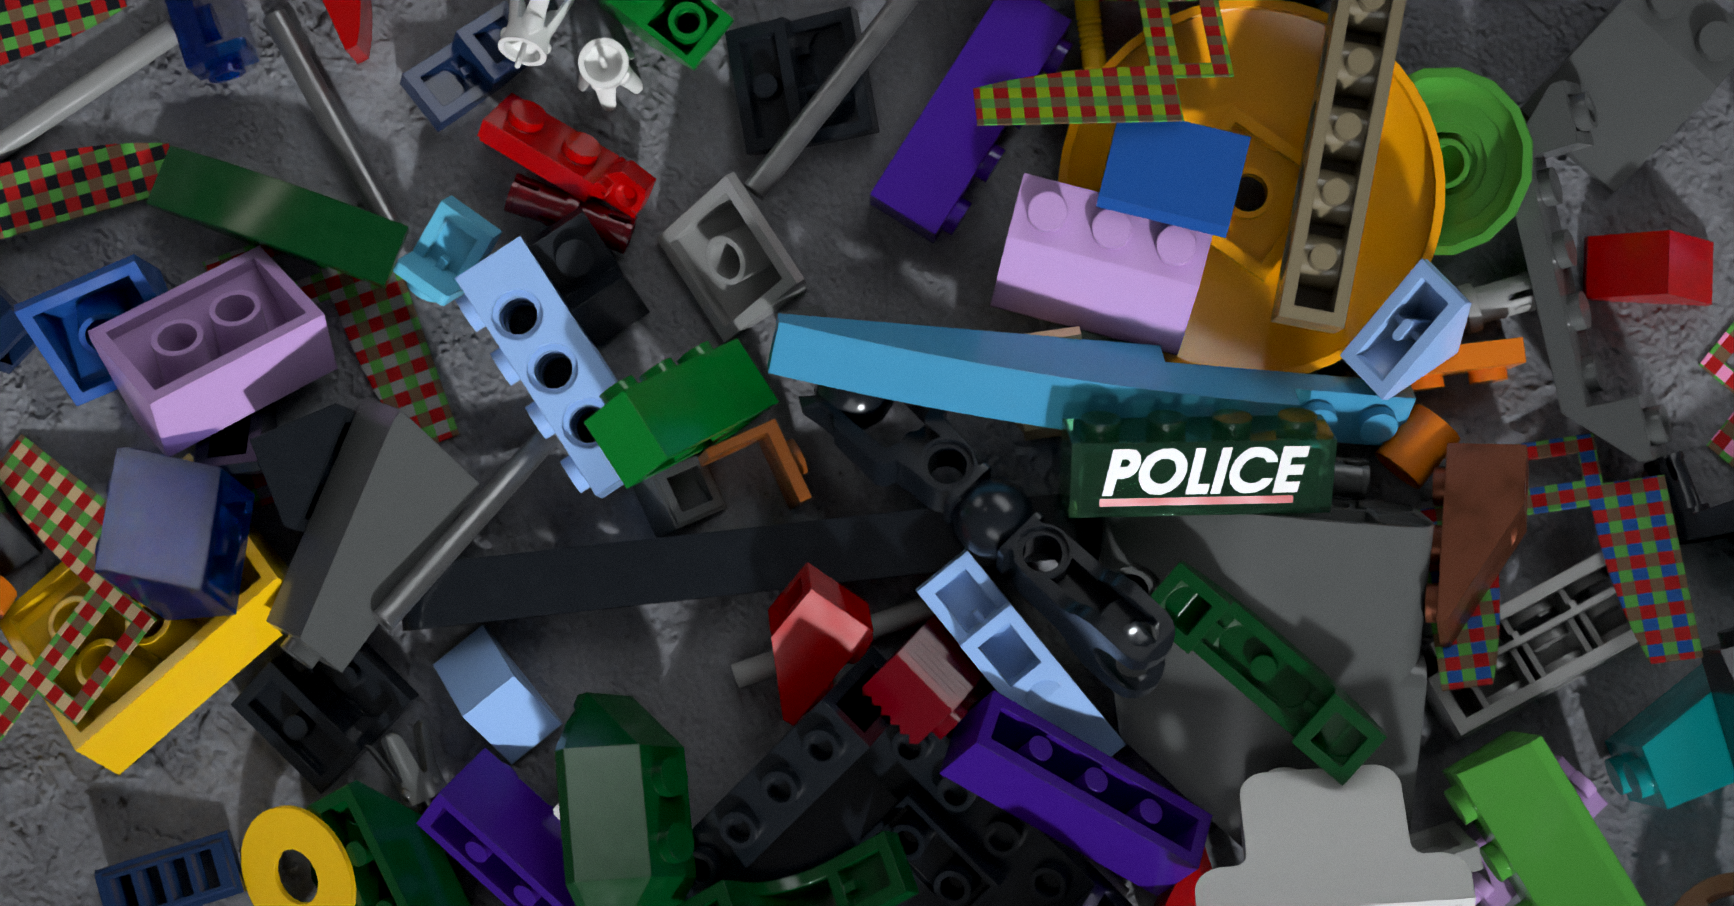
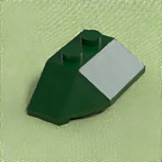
(623, 806)
(388, 851)

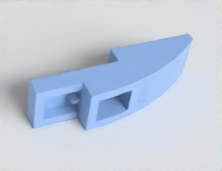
(1011, 651)

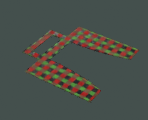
(74, 181)

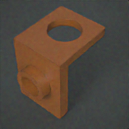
(782, 456)

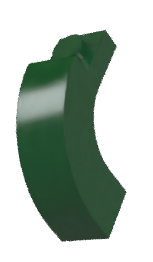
(863, 876)

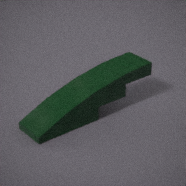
(278, 216)

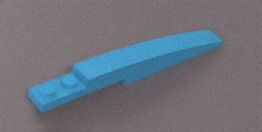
(1057, 378)

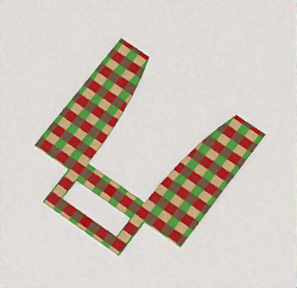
(69, 523)

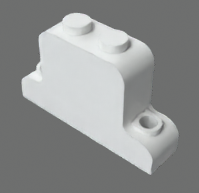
(1332, 847)

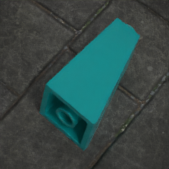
(1672, 748)

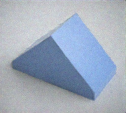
(1410, 332)
(496, 695)

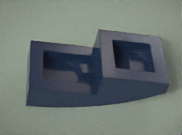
(463, 71)

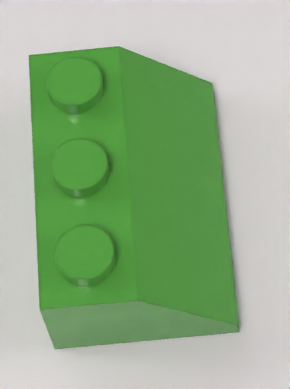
(1536, 826)

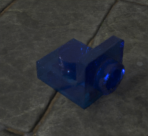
(197, 31)

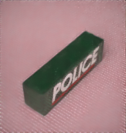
(1197, 464)

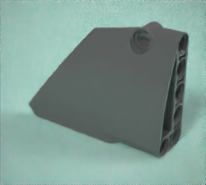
(1330, 583)

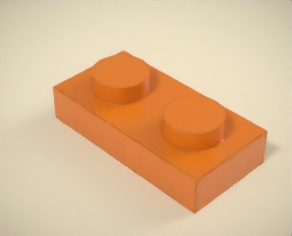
(1480, 360)

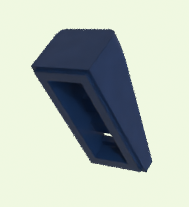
(114, 889)

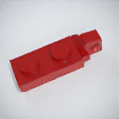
(565, 156)

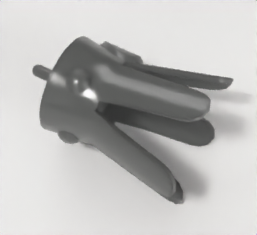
(412, 782)

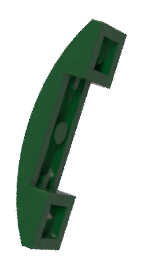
(1269, 672)

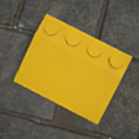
(168, 670)

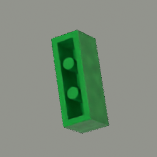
(678, 409)

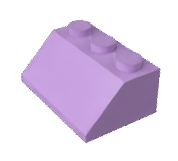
(1098, 267)
(215, 350)

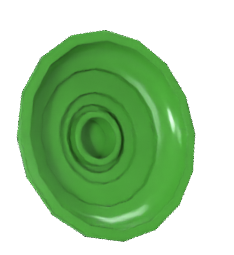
(1483, 153)

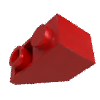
(813, 636)

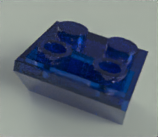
(174, 534)

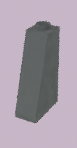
(370, 527)

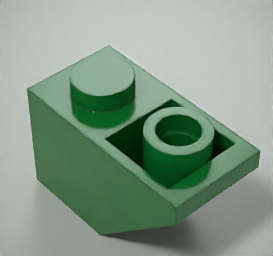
(674, 27)

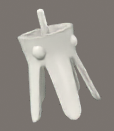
(530, 30)
(605, 67)

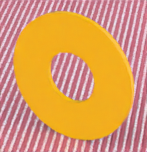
(301, 830)

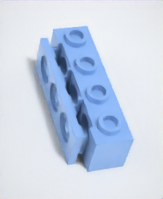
(492, 294)

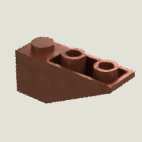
(1481, 527)

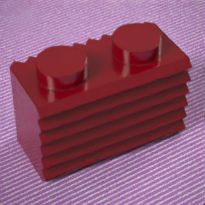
(926, 683)

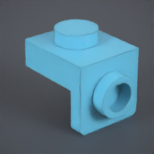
(448, 247)

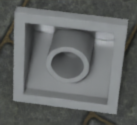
(731, 259)

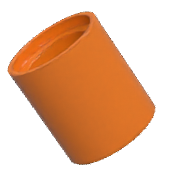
(1417, 446)

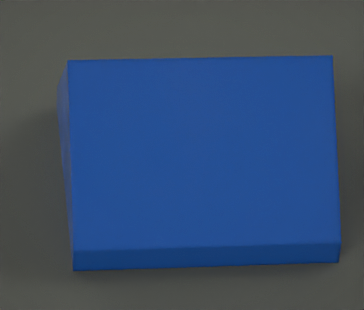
(1174, 174)
(64, 315)

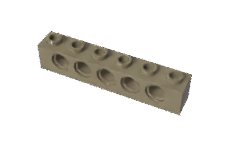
(1338, 164)

